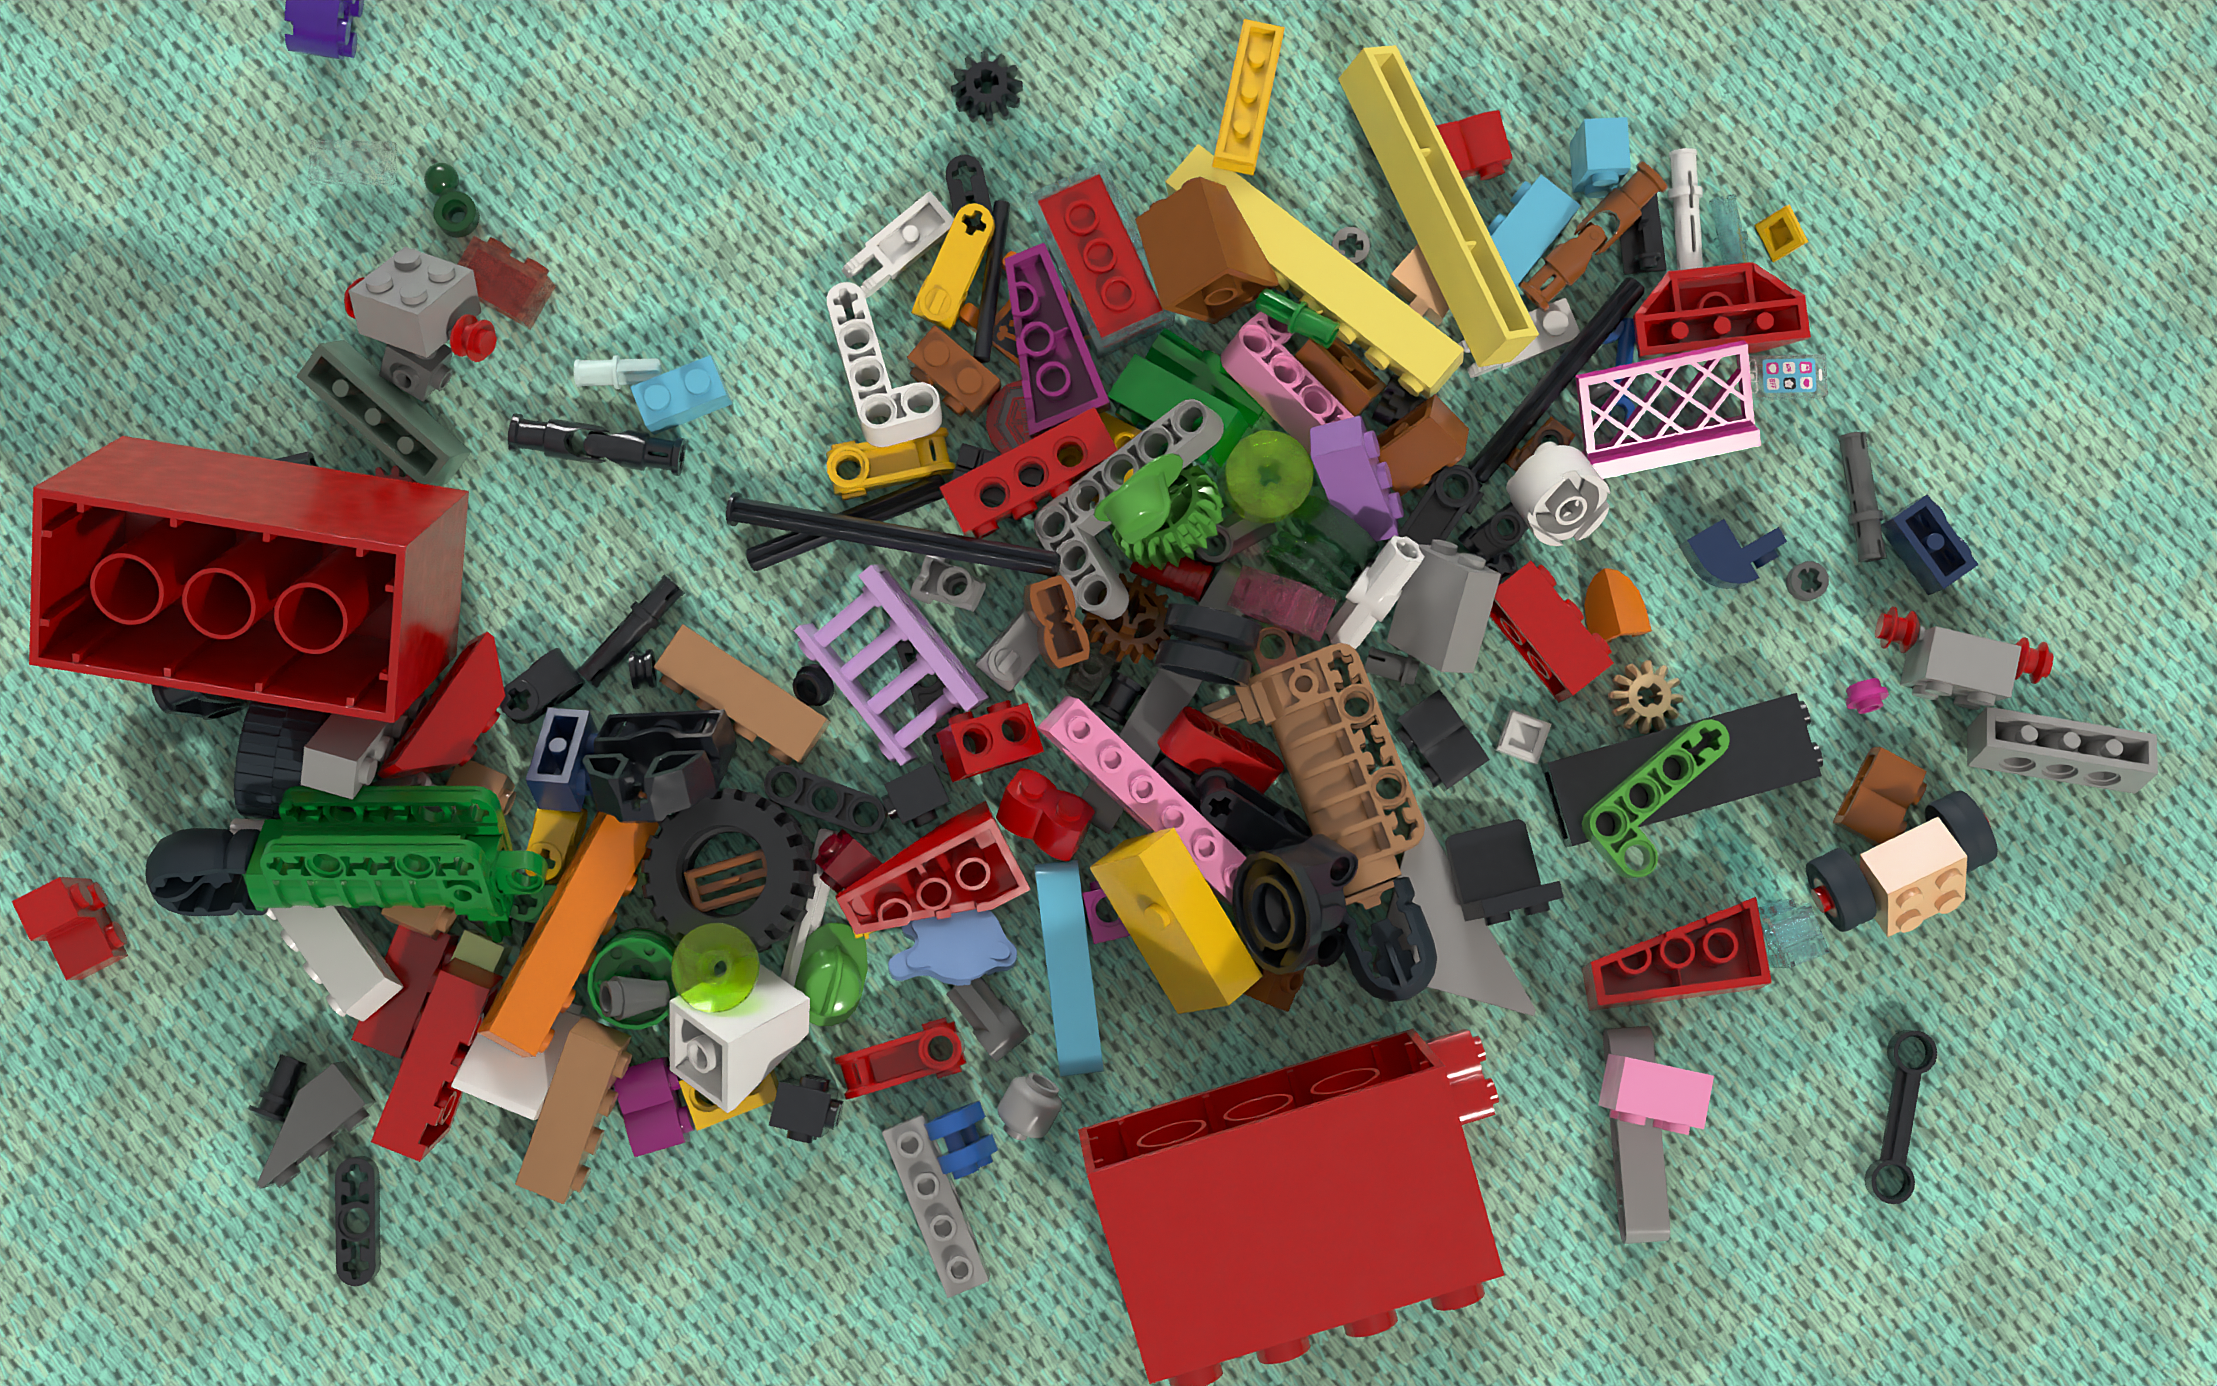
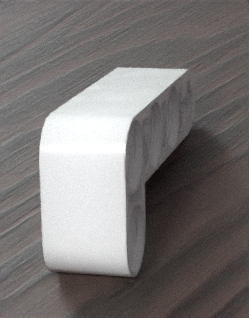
(869, 364)

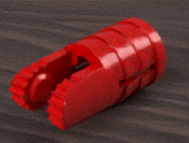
(1189, 578)

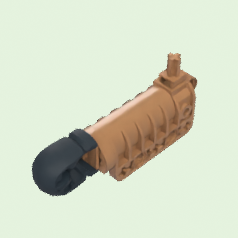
(1341, 797)

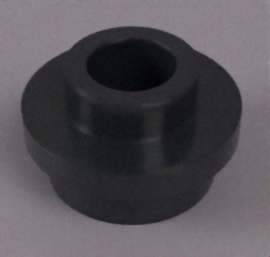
(813, 685)

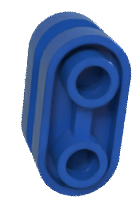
(965, 1148)

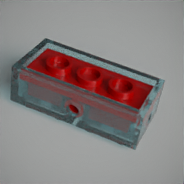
(1098, 259)

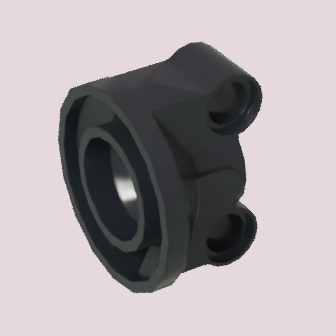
(1293, 903)

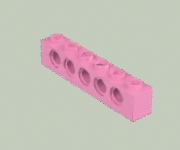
(1141, 790)

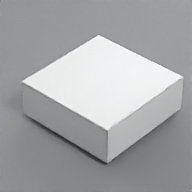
(1523, 737)

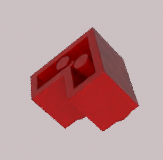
(74, 923)

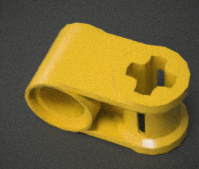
(556, 837)

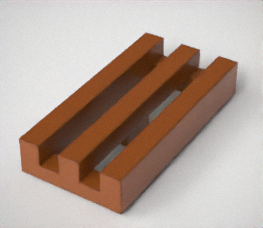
(696, 892)

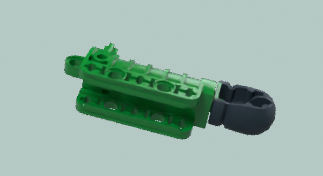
(354, 858)

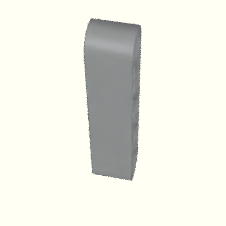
(1638, 1153)

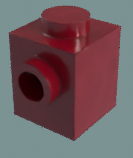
(844, 861)

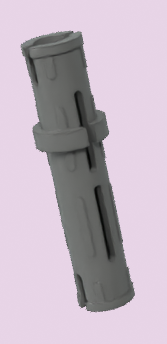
(1861, 491)

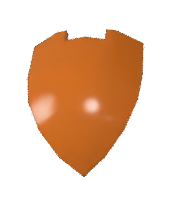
(1615, 606)

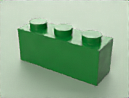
(1148, 392)

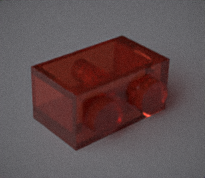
(506, 283)

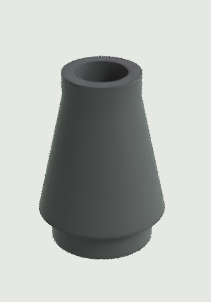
(631, 996)

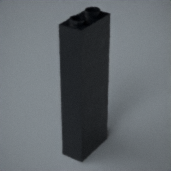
(1764, 753)

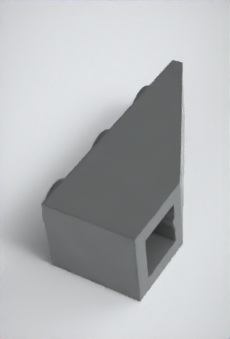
(318, 1113)

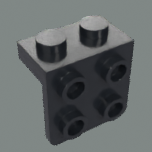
(1498, 873)

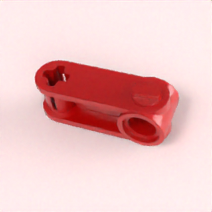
(901, 1060)

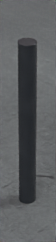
(991, 283)

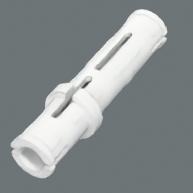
(1685, 198)

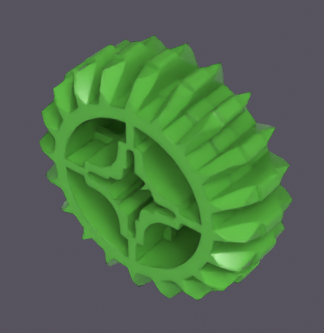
(1190, 521)

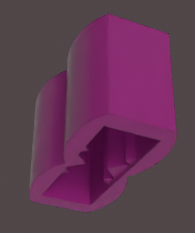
(653, 1107)

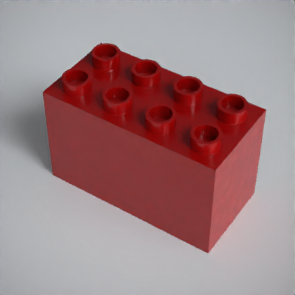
(247, 577)
(1290, 1208)

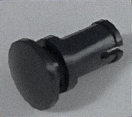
(279, 1090)

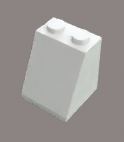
(736, 1049)
(513, 1080)

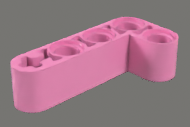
(1279, 380)

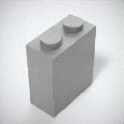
(1445, 608)

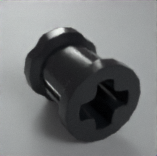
(1118, 698)

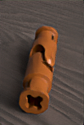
(1570, 259)

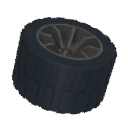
(271, 756)

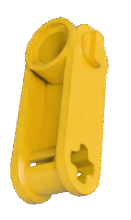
(954, 269)
(888, 465)

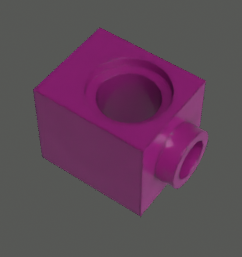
(1101, 930)

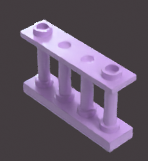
(906, 624)

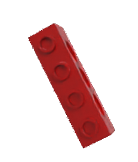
(964, 493)

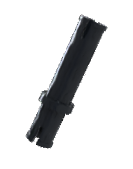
(631, 630)

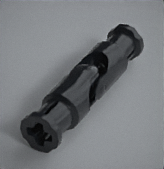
(627, 449)

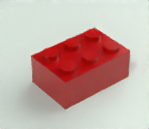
(1548, 632)

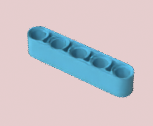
(1068, 968)

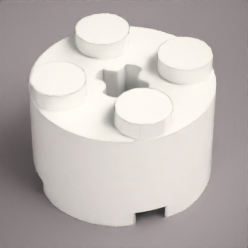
(1559, 494)

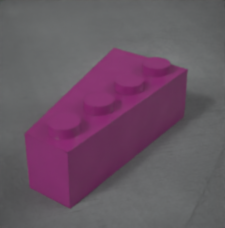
(1052, 353)

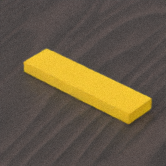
(1248, 97)

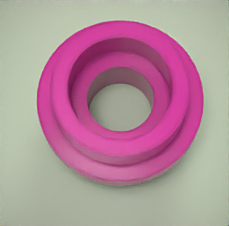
(1866, 696)

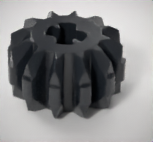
(1002, 92)

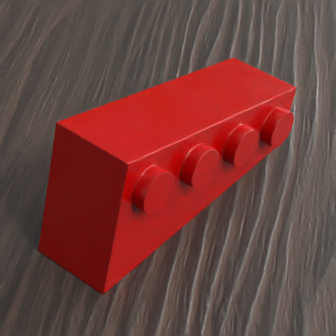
(422, 1097)

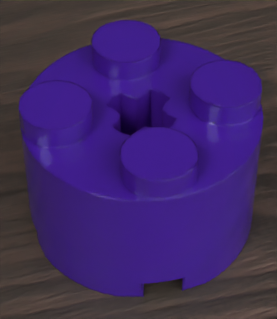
(323, 27)

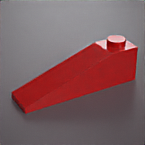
(945, 872)

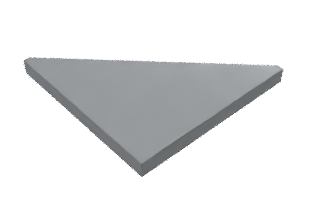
(1467, 952)

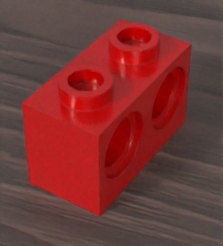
(992, 748)

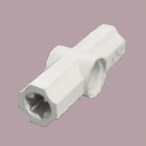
(1375, 592)

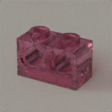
(1281, 603)

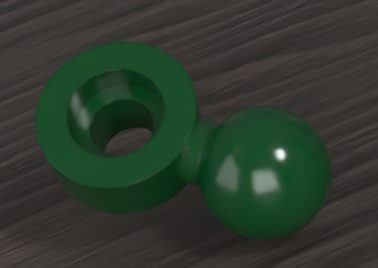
(443, 181)

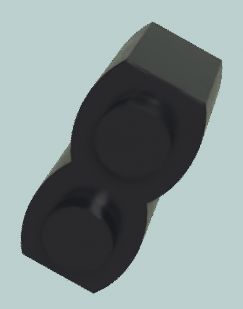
(1440, 741)

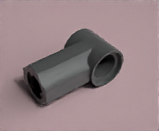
(1236, 535)
(993, 1023)

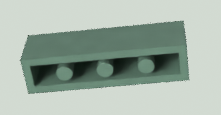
(383, 413)

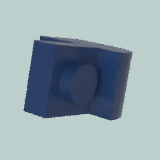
(1722, 561)

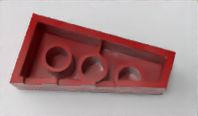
(1691, 961)

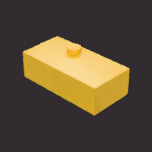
(1176, 921)

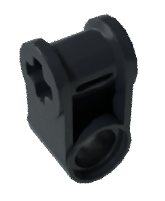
(547, 682)

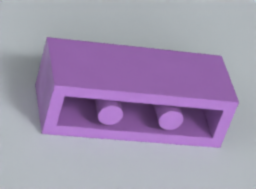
(1354, 477)

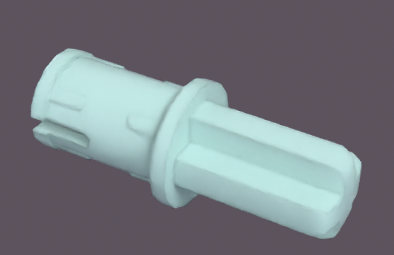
(615, 371)

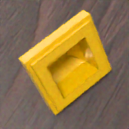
(1781, 233)

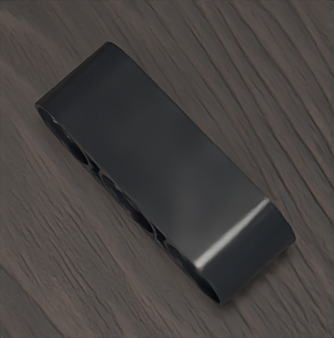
(808, 787)

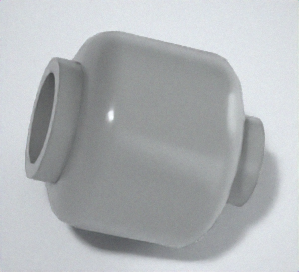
(1029, 1106)

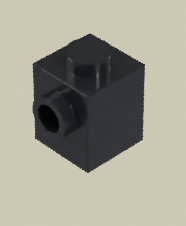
(916, 796)

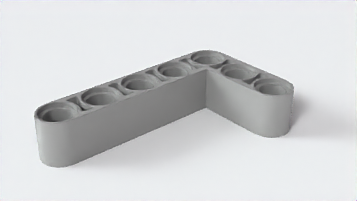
(1104, 479)

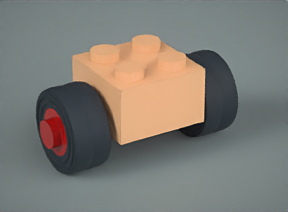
(1909, 874)

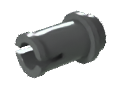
(1392, 666)

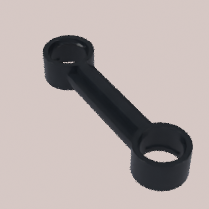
(1900, 1116)

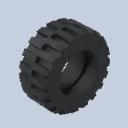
(741, 812)

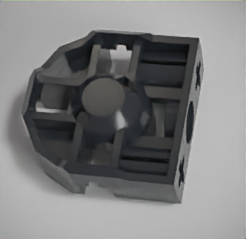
(661, 758)

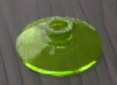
(695, 963)

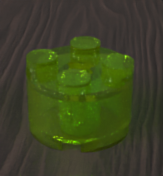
(1263, 452)

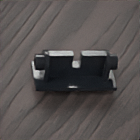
(1643, 242)

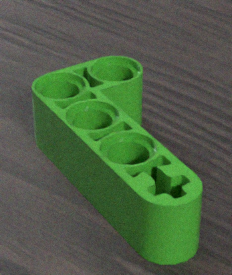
(1659, 791)

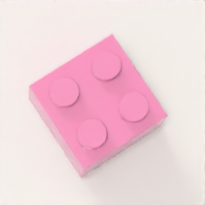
(1656, 1091)

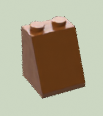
(1203, 252)

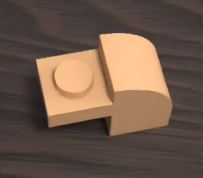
(1419, 287)

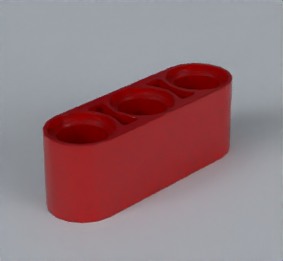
(1205, 743)

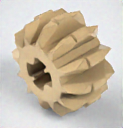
(1653, 712)

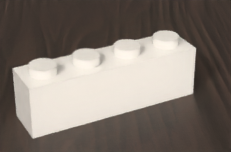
(339, 957)

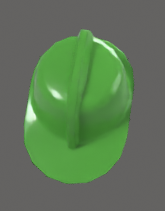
(1143, 500)
(832, 973)

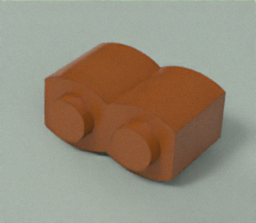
(1059, 633)
(1881, 797)

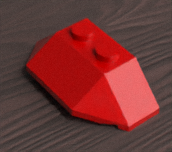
(1717, 308)
(453, 715)

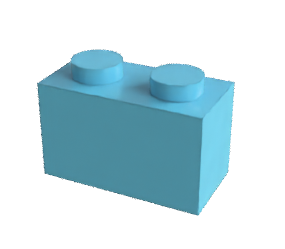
(1599, 156)
(681, 395)

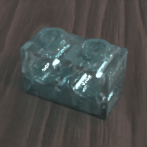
(1791, 933)

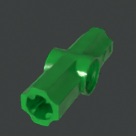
(1203, 371)

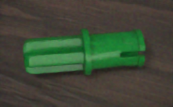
(1298, 317)

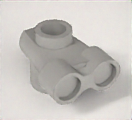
(939, 581)

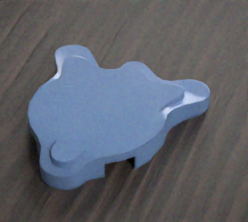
(954, 948)

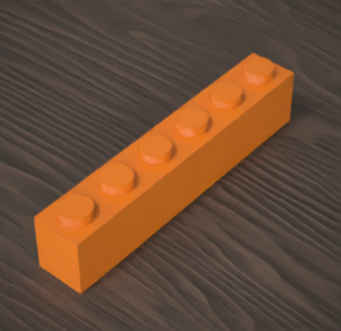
(566, 935)

